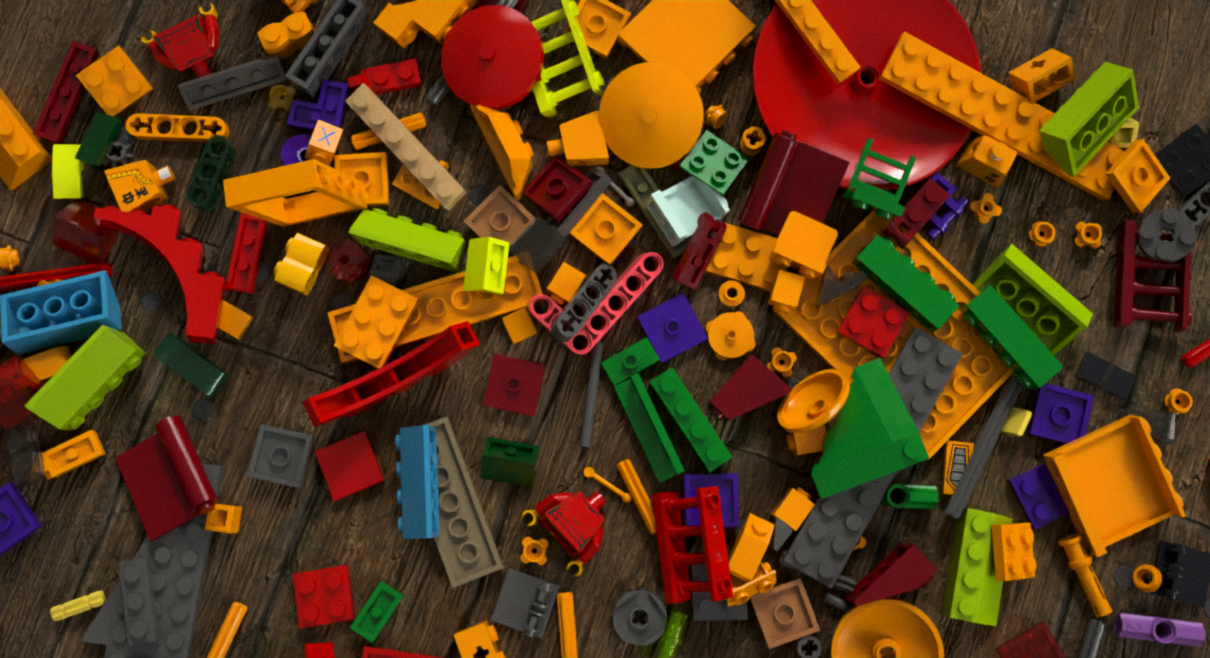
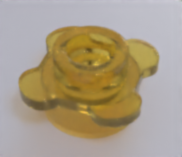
(280, 90)

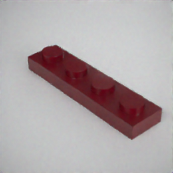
(65, 94)

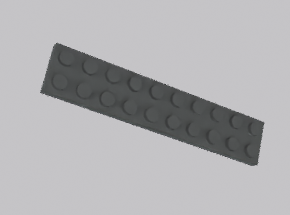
(840, 519)

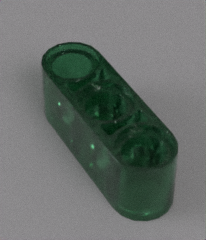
(208, 161)
(191, 365)

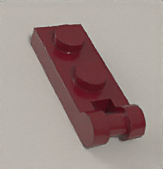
(917, 212)
(699, 250)

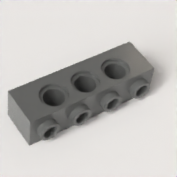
(327, 46)

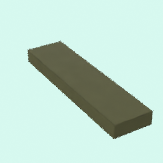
(640, 187)

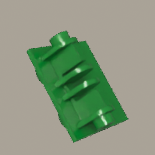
(714, 162)

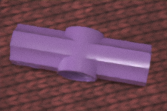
(1173, 630)

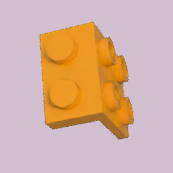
(804, 245)

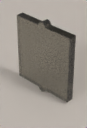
(537, 245)

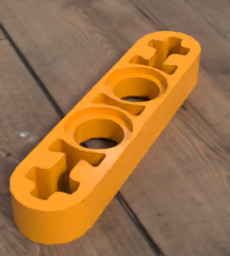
(178, 125)

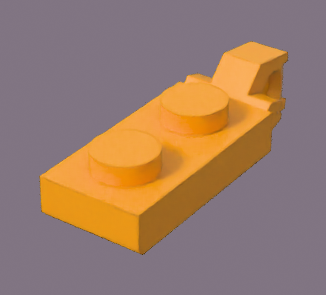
(72, 454)

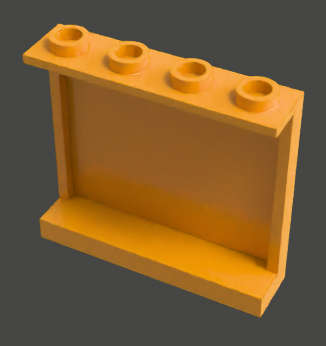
(689, 36)
(1114, 483)

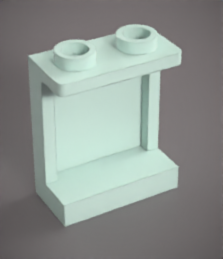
(681, 205)

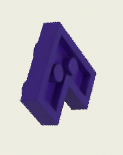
(329, 109)

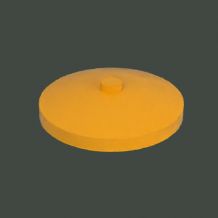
(651, 115)
(886, 631)

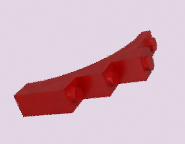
(185, 257)
(394, 377)

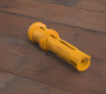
(1081, 563)

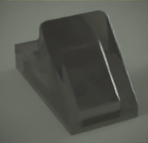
(831, 288)

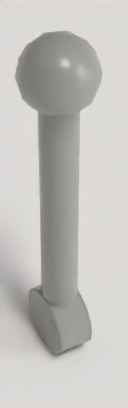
(629, 201)

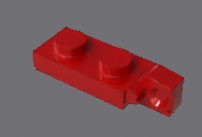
(388, 77)

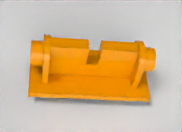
(762, 582)

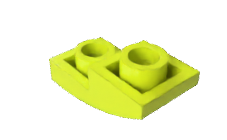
(66, 172)

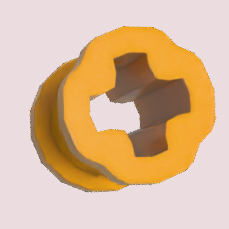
(759, 141)

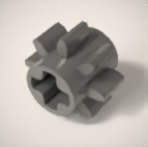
(122, 151)

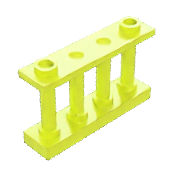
(547, 99)

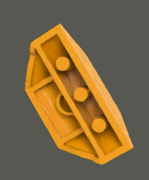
(506, 146)

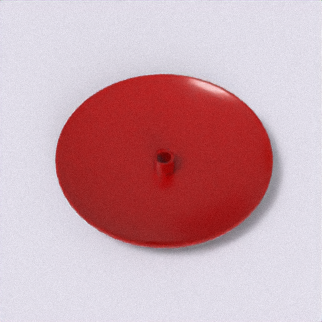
(803, 98)

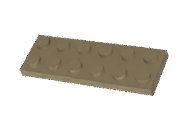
(464, 532)

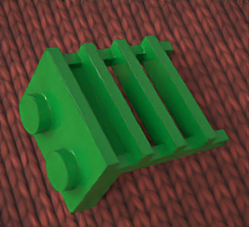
(867, 196)

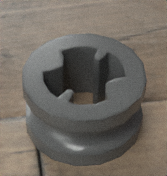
(814, 653)

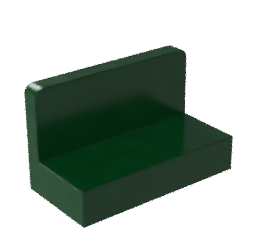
(98, 139)
(509, 461)

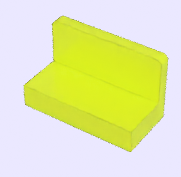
(486, 265)

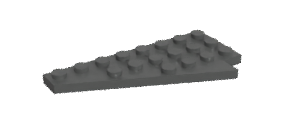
(178, 579)

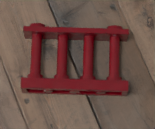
(1127, 287)

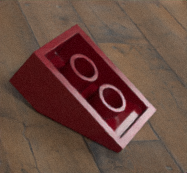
(897, 573)

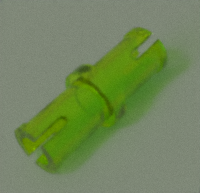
(672, 635)

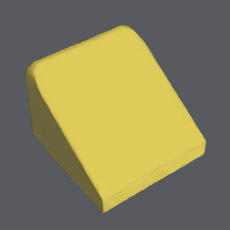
(1126, 134)
(1016, 422)

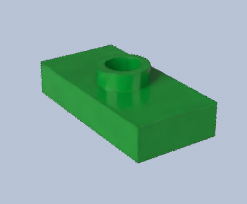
(630, 361)
(377, 611)

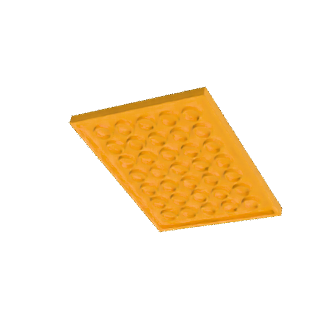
(978, 370)

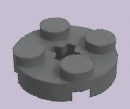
(1168, 220)
(636, 632)

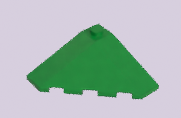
(869, 436)

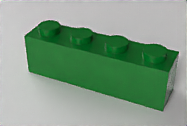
(905, 283)
(1010, 338)
(690, 420)

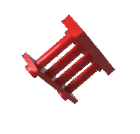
(672, 547)

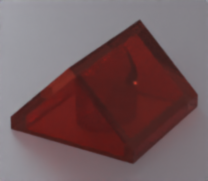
(79, 233)
(17, 387)

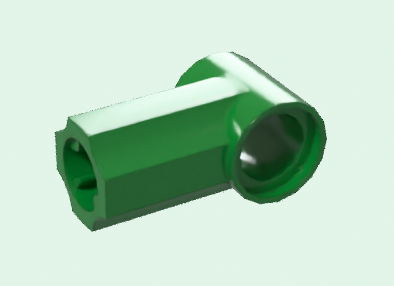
(912, 496)

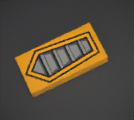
(954, 463)

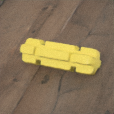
(77, 606)

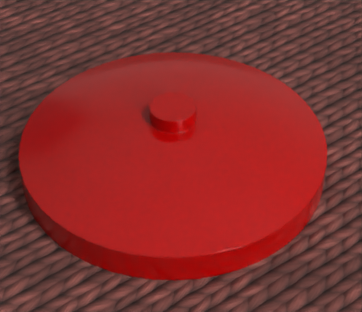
(492, 57)

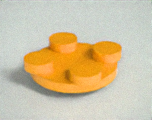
(730, 335)

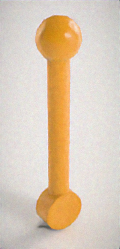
(589, 472)

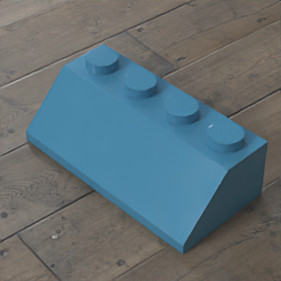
(58, 312)
(419, 482)

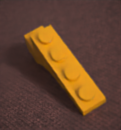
(430, 16)

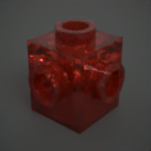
(348, 262)

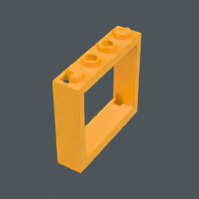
(263, 193)

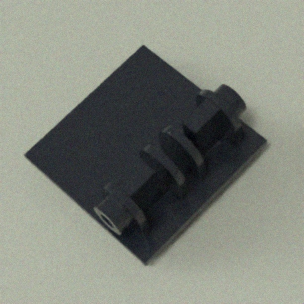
(1187, 160)
(1183, 573)

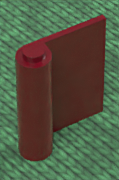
(792, 179)
(167, 479)

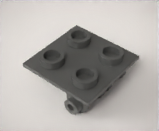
(525, 603)

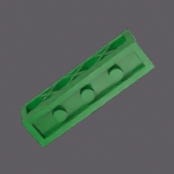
(649, 428)

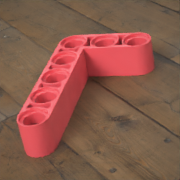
(603, 310)

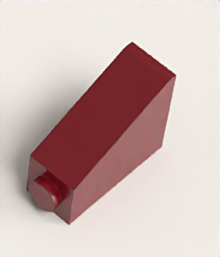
(747, 390)

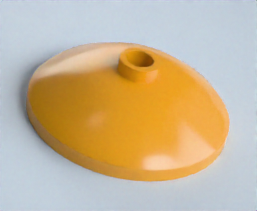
(814, 401)

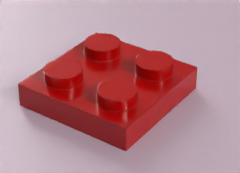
(873, 322)
(324, 596)

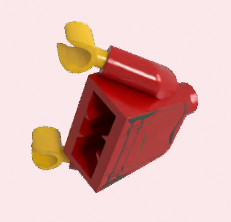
(187, 43)
(573, 523)

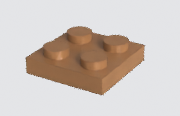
(499, 217)
(784, 613)

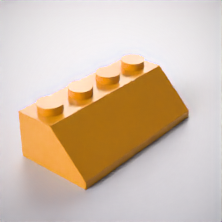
(20, 150)

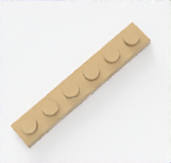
(406, 146)

